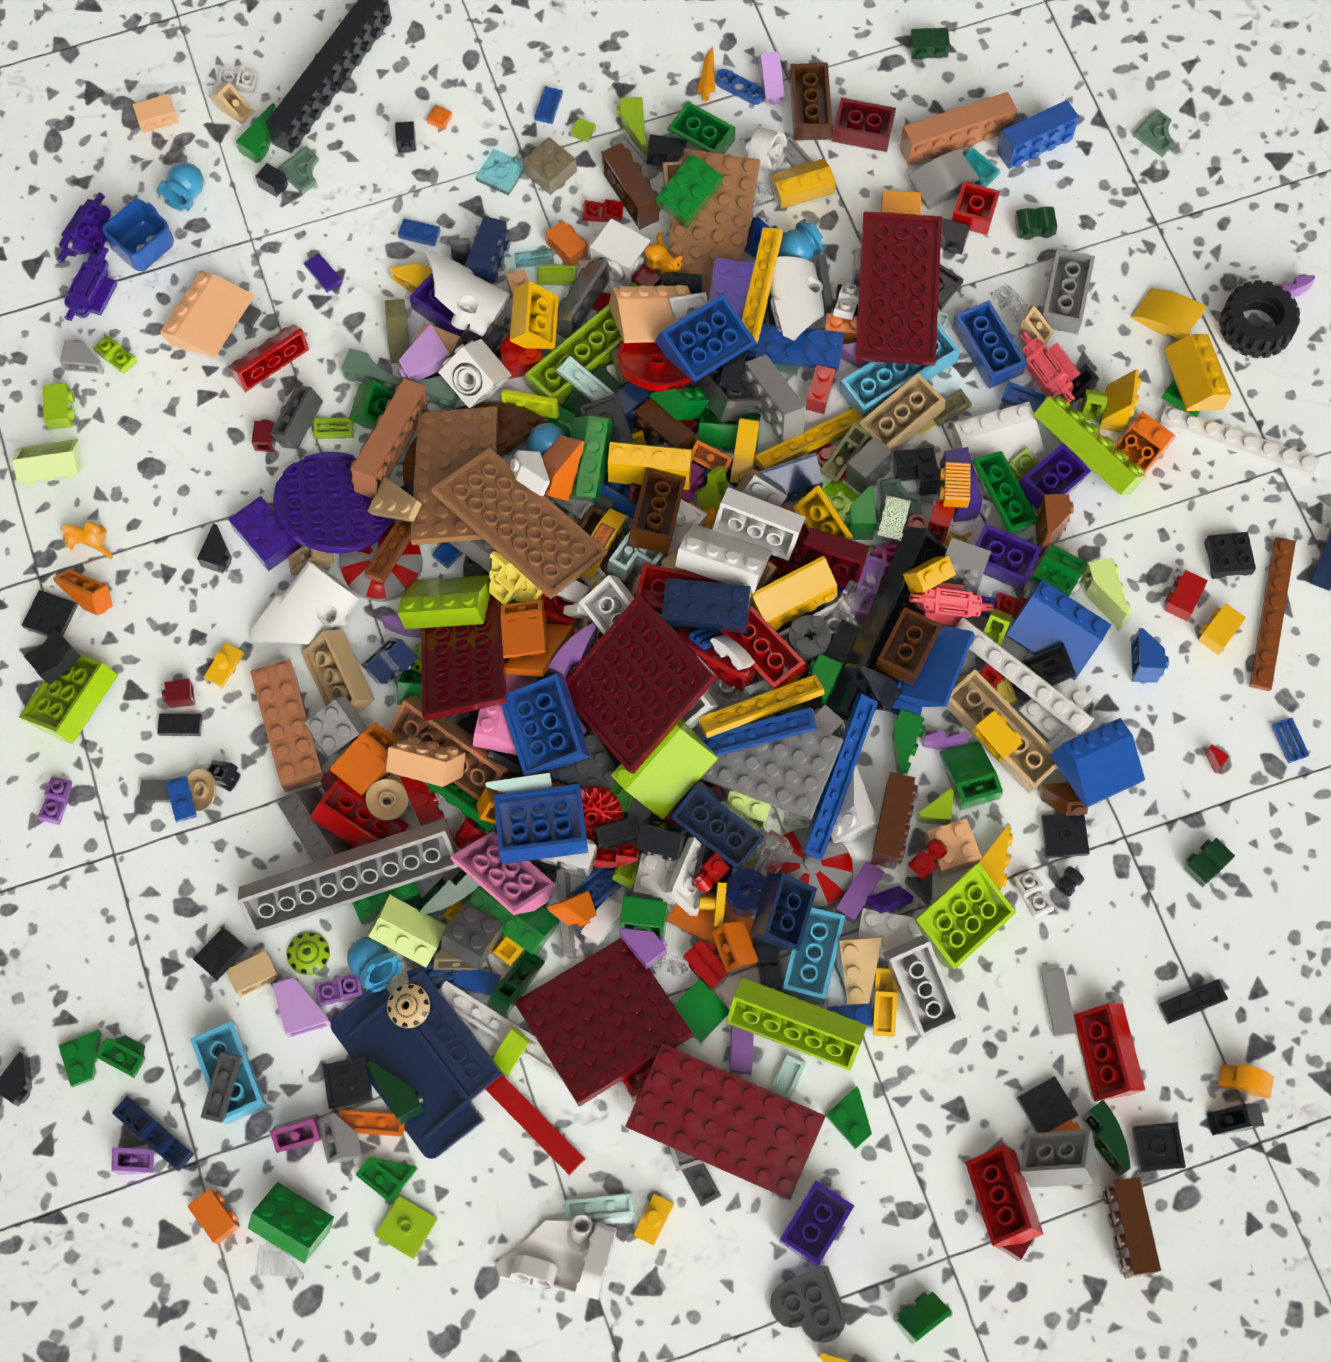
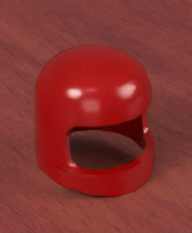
(468, 833)

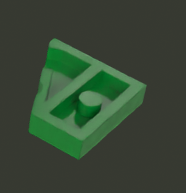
(80, 1057)
(851, 1118)
(385, 1176)

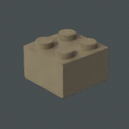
(549, 165)

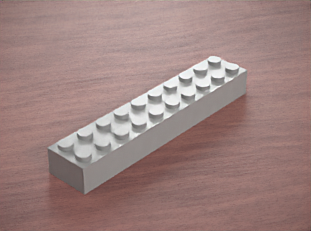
(348, 876)

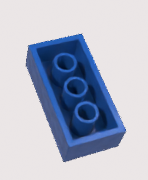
(1037, 134)
(989, 344)

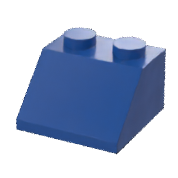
(1147, 658)

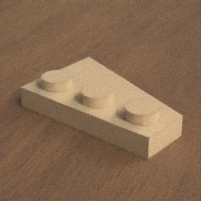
(394, 502)
(859, 966)

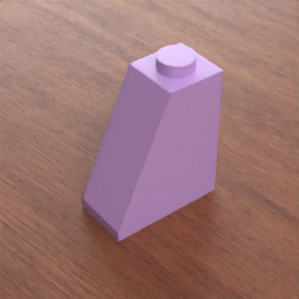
(771, 77)
(423, 356)
(297, 1008)

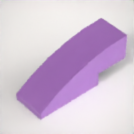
(871, 578)
(573, 651)
(858, 892)

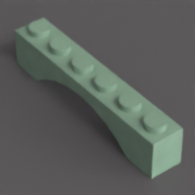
(361, 368)

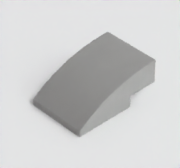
(942, 177)

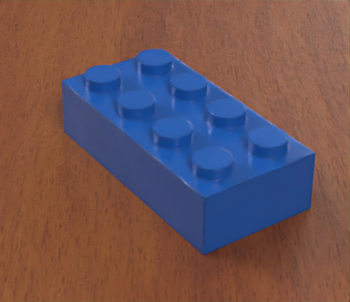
(599, 886)

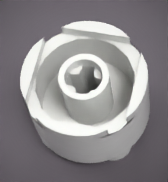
(767, 147)

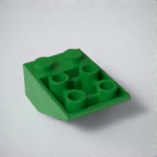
(971, 775)

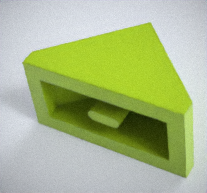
(939, 810)

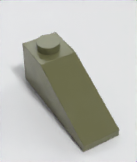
(397, 328)
(845, 452)

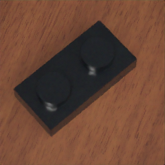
(179, 725)

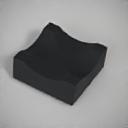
(1230, 554)
(52, 657)

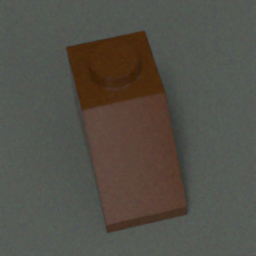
(1062, 798)

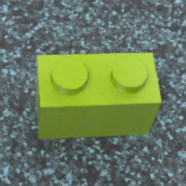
(58, 406)

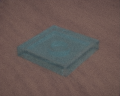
(500, 172)

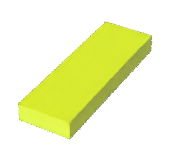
(541, 405)

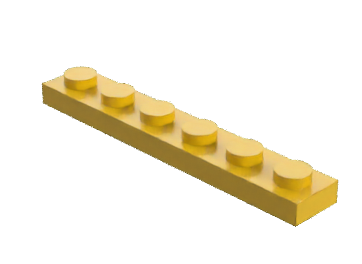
(761, 280)
(809, 441)
(761, 706)

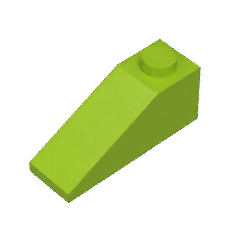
(633, 120)

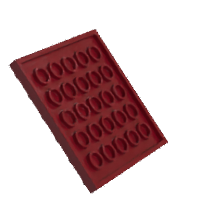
(637, 683)
(602, 1020)

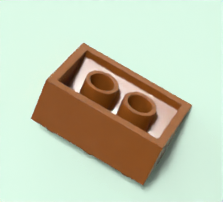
(1052, 519)

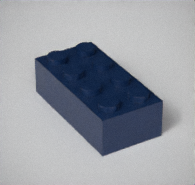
(707, 605)
(719, 825)

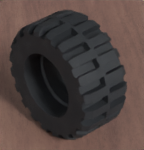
(1265, 298)

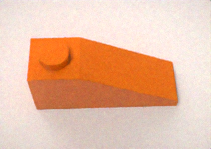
(85, 591)

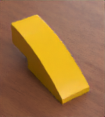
(744, 448)
(884, 1003)

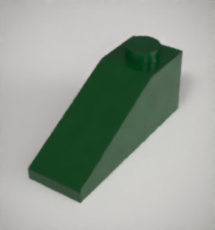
(515, 984)
(398, 1094)

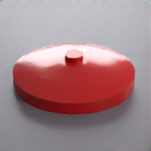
(648, 367)

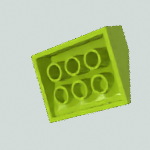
(445, 602)
(70, 700)
(668, 771)
(964, 917)

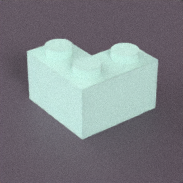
(629, 556)

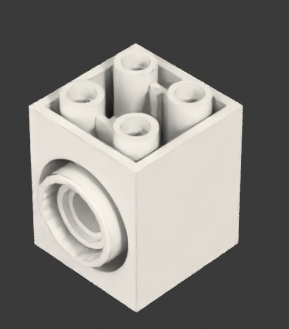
(621, 249)
(474, 372)

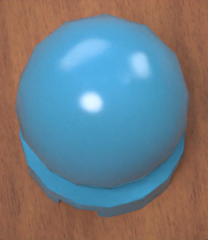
(181, 186)
(802, 241)
(543, 437)
(372, 963)

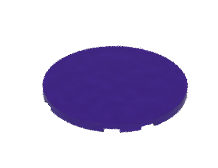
(320, 508)

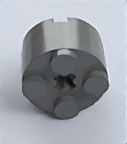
(813, 628)

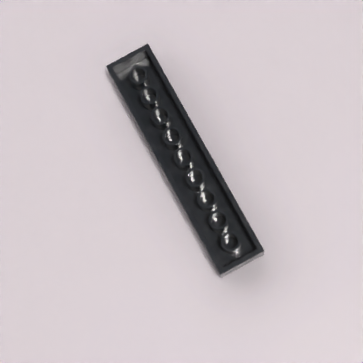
(327, 73)
(893, 595)

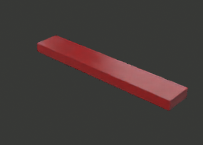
(535, 1125)

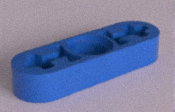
(735, 79)

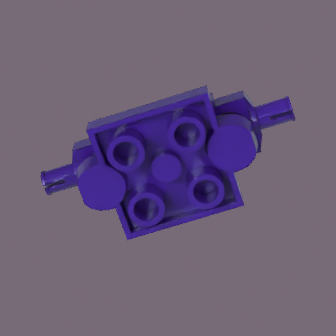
(85, 230)
(90, 287)

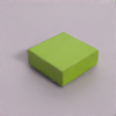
(583, 130)

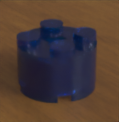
(738, 884)

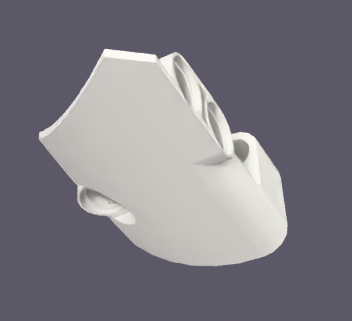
(466, 295)
(793, 297)
(305, 608)
(562, 1257)

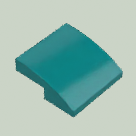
(983, 168)

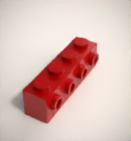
(422, 801)

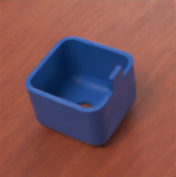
(132, 228)

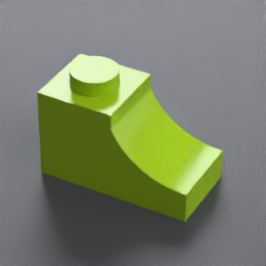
(1094, 404)
(713, 492)
(997, 625)

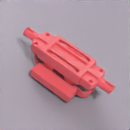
(1050, 367)
(949, 603)

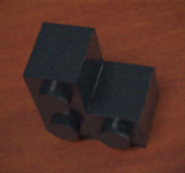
(918, 466)
(660, 838)

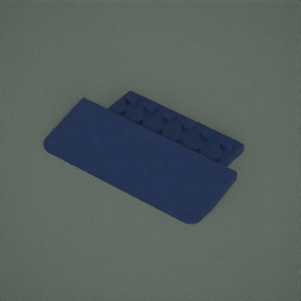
(435, 1059)

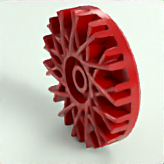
(599, 809)

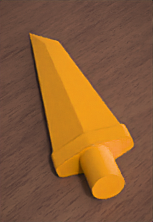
(707, 78)

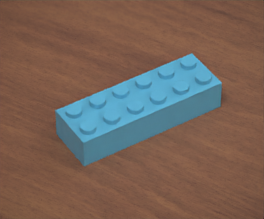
(879, 380)

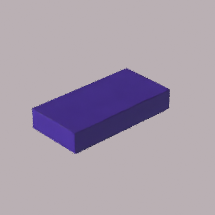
(323, 272)
(890, 899)

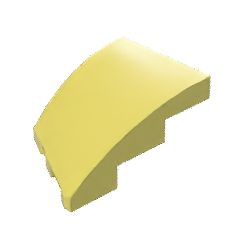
(509, 583)

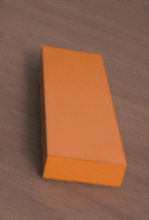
(372, 1122)

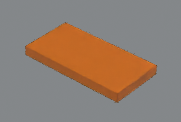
(538, 665)
(702, 924)

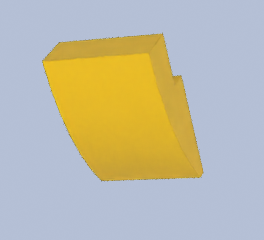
(1169, 313)

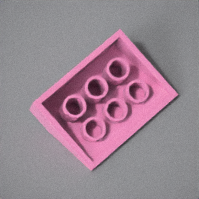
(491, 726)
(514, 885)

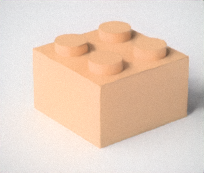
(960, 845)

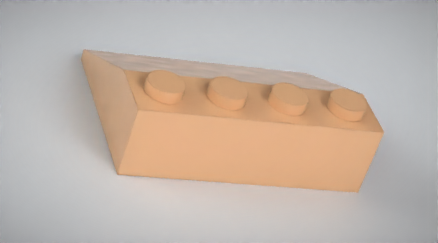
(643, 310)
(206, 315)

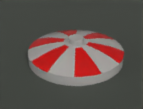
(397, 583)
(829, 875)

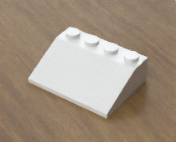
(1000, 430)
(722, 557)

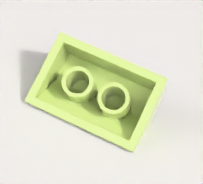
(47, 461)
(407, 930)

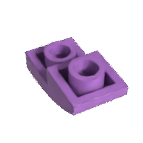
(1299, 285)
(393, 623)
(938, 740)
(55, 801)
(338, 990)
(741, 1051)

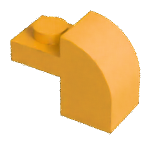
(1246, 1078)

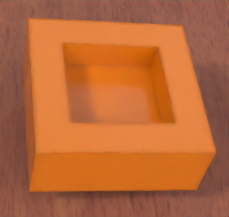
(439, 117)

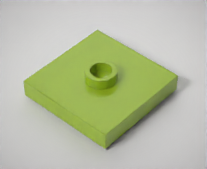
(406, 1227)

